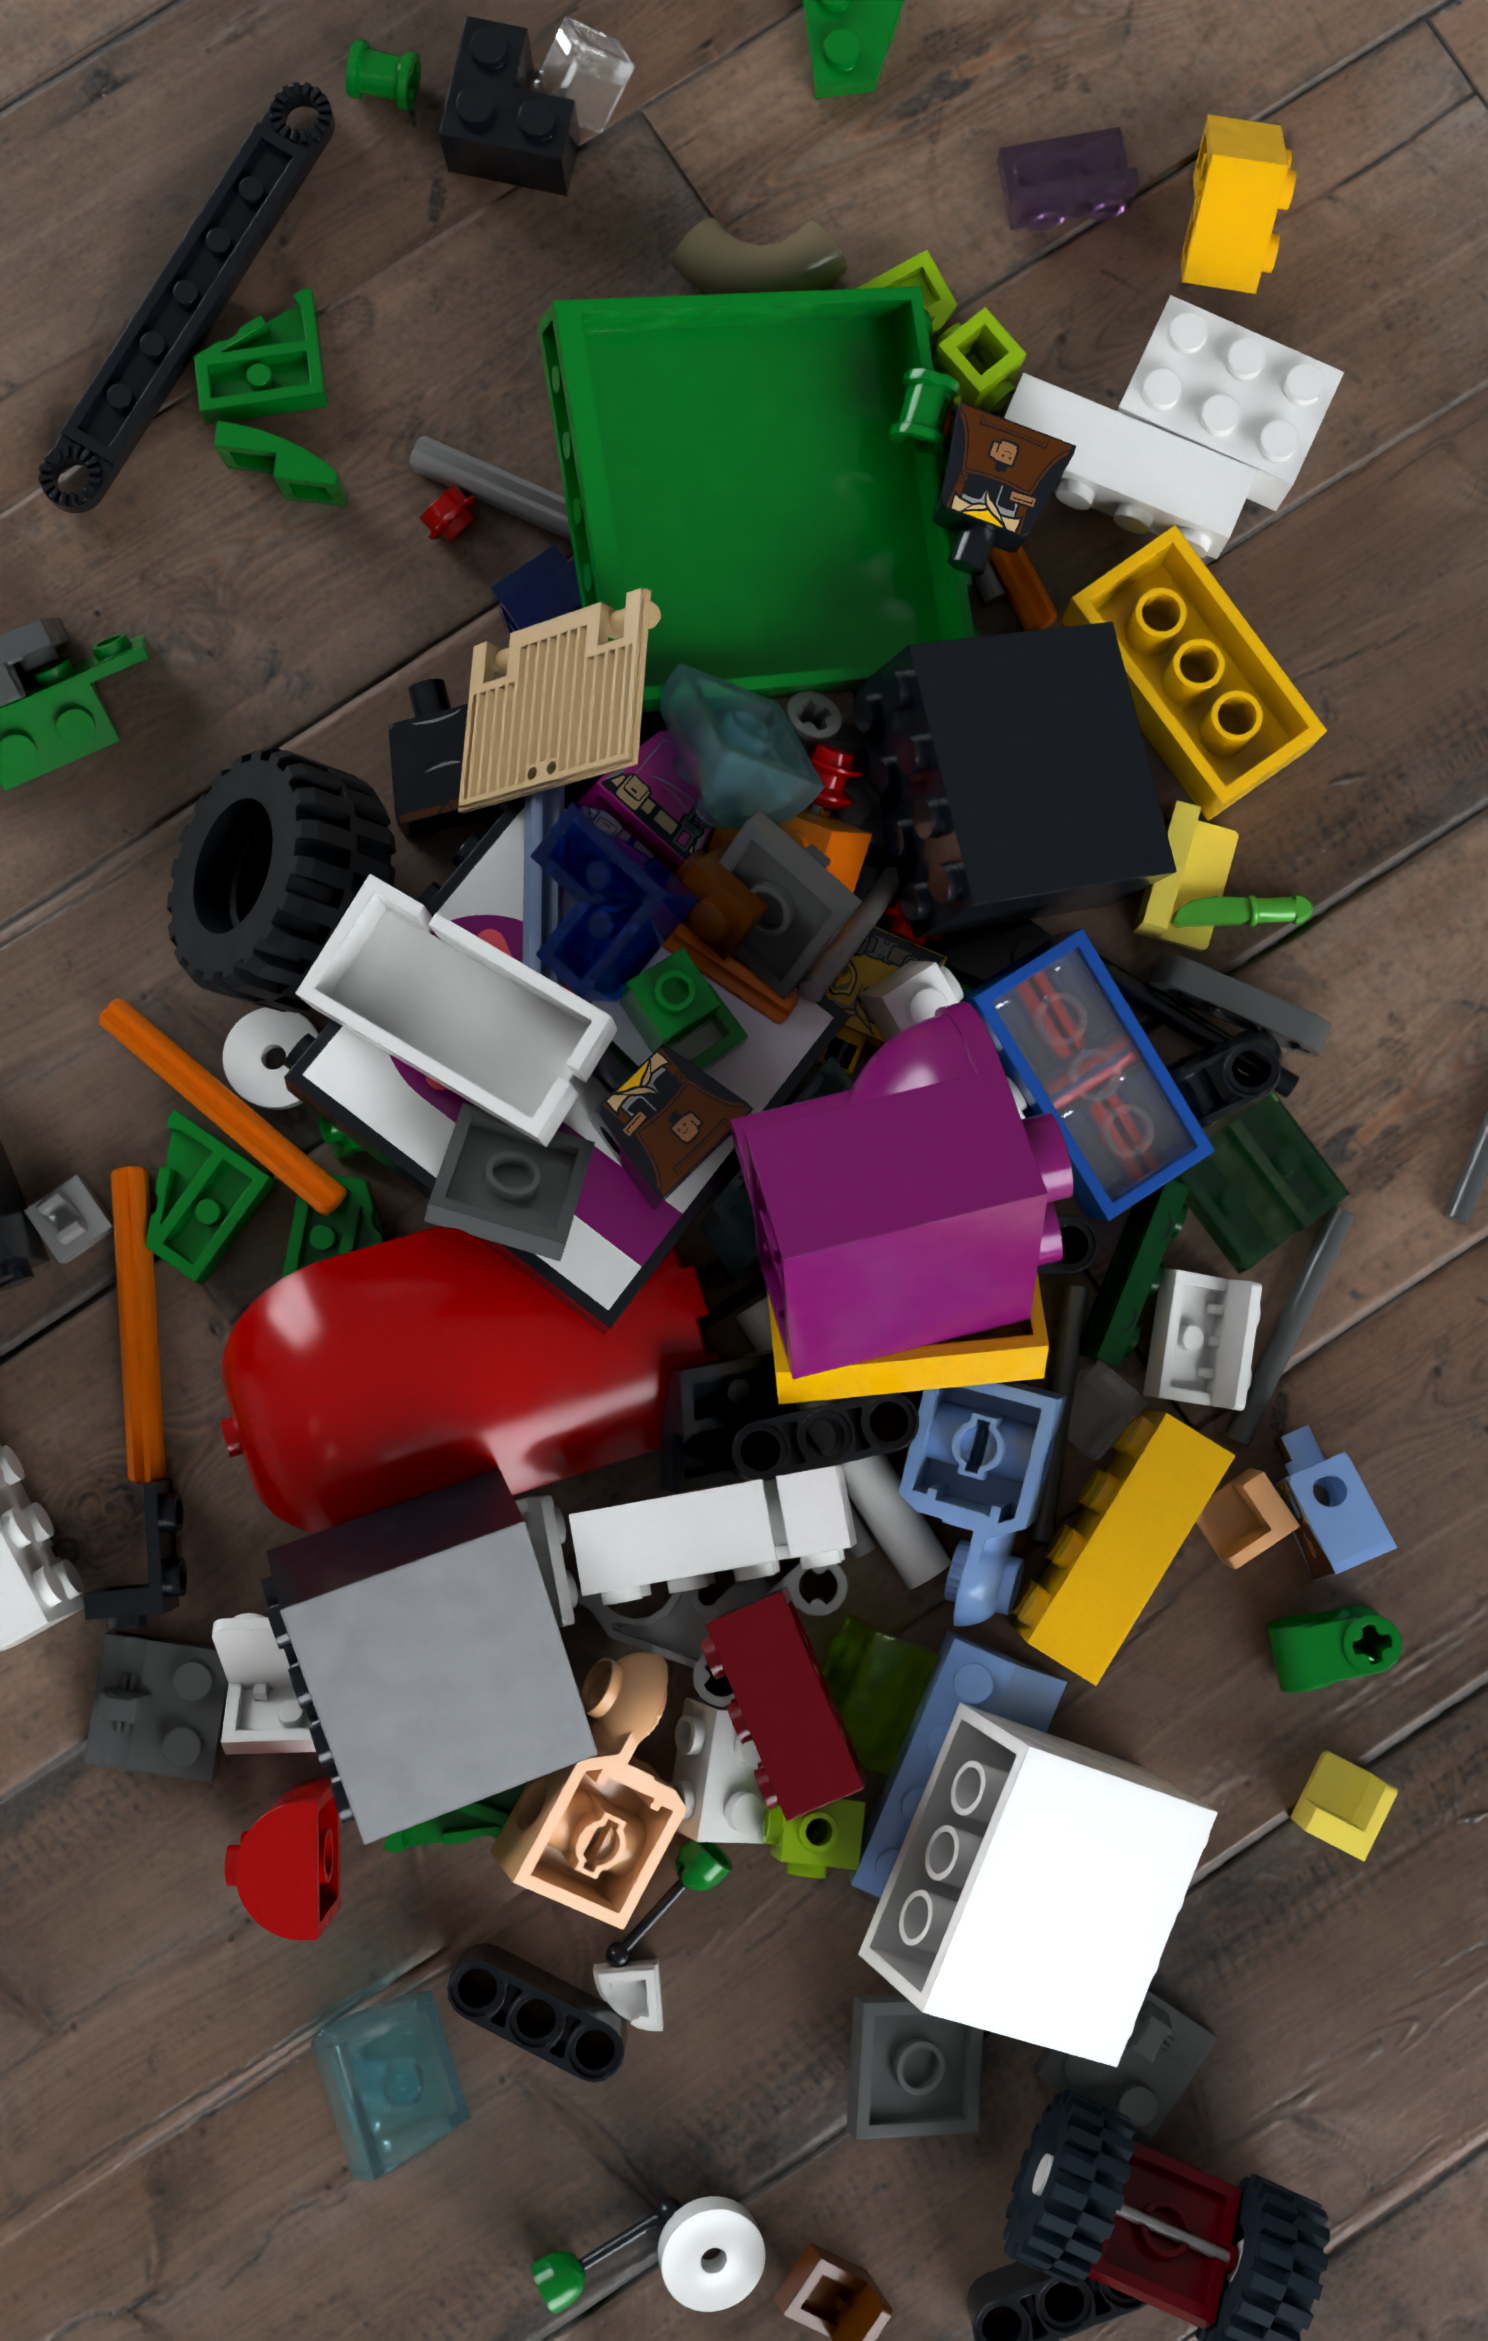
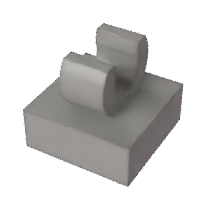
(70, 1219)

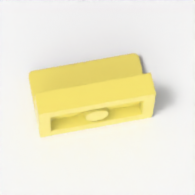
(1202, 865)

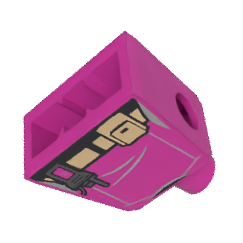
(653, 803)

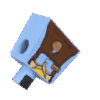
(1335, 1534)

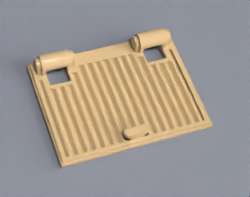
(561, 705)

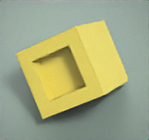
(1344, 1805)

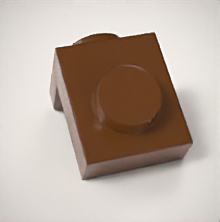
(725, 904)
(833, 2297)

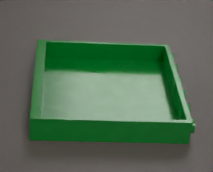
(753, 481)

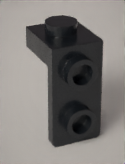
(130, 1604)

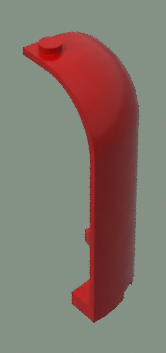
(438, 1367)

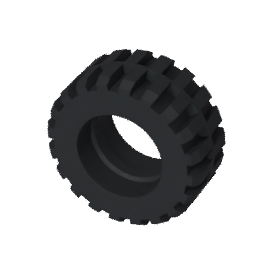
(272, 873)

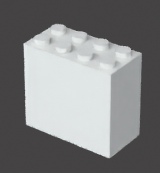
(1036, 1887)

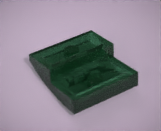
(1260, 1183)

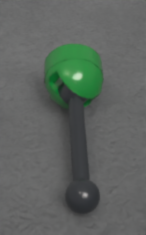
(698, 1869)
(562, 2274)

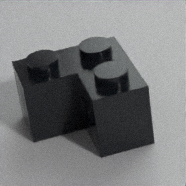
(496, 124)

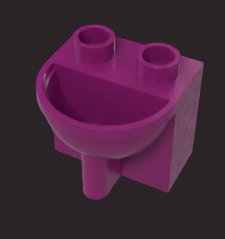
(904, 1200)

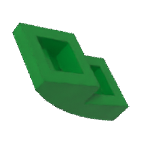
(295, 470)

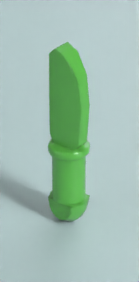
(1237, 910)

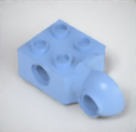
(983, 1469)

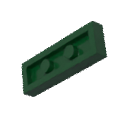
(1133, 1274)

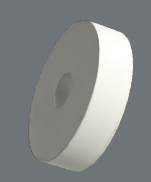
(247, 1051)
(721, 2280)

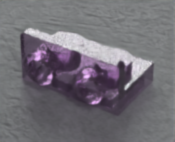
(1066, 179)

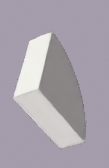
(633, 1992)

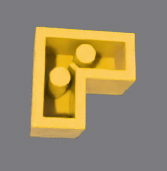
(1237, 191)

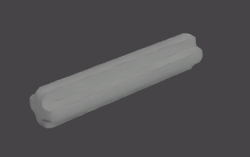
(491, 485)

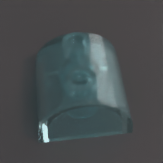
(736, 751)
(389, 2082)

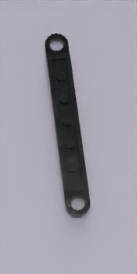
(187, 298)

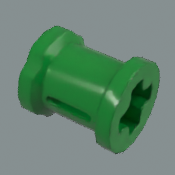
(383, 75)
(924, 411)

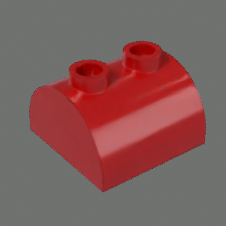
(291, 1863)

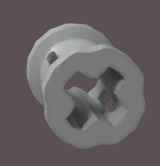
(813, 719)

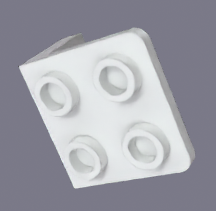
(260, 1698)

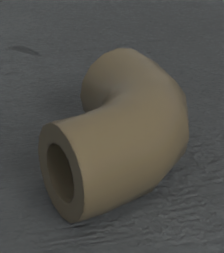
(726, 265)

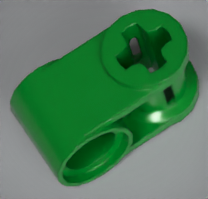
(1319, 1647)

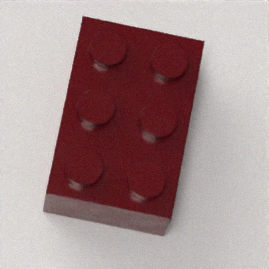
(783, 1705)

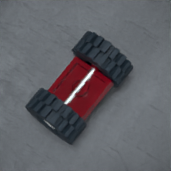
(1164, 2231)

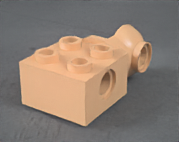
(604, 1822)

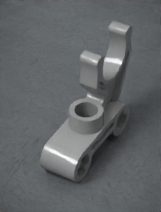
(681, 1623)

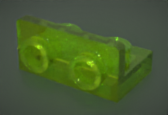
(877, 1688)

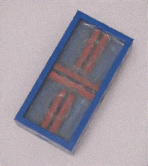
(1090, 1064)

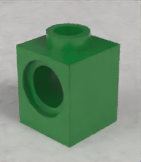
(669, 1001)

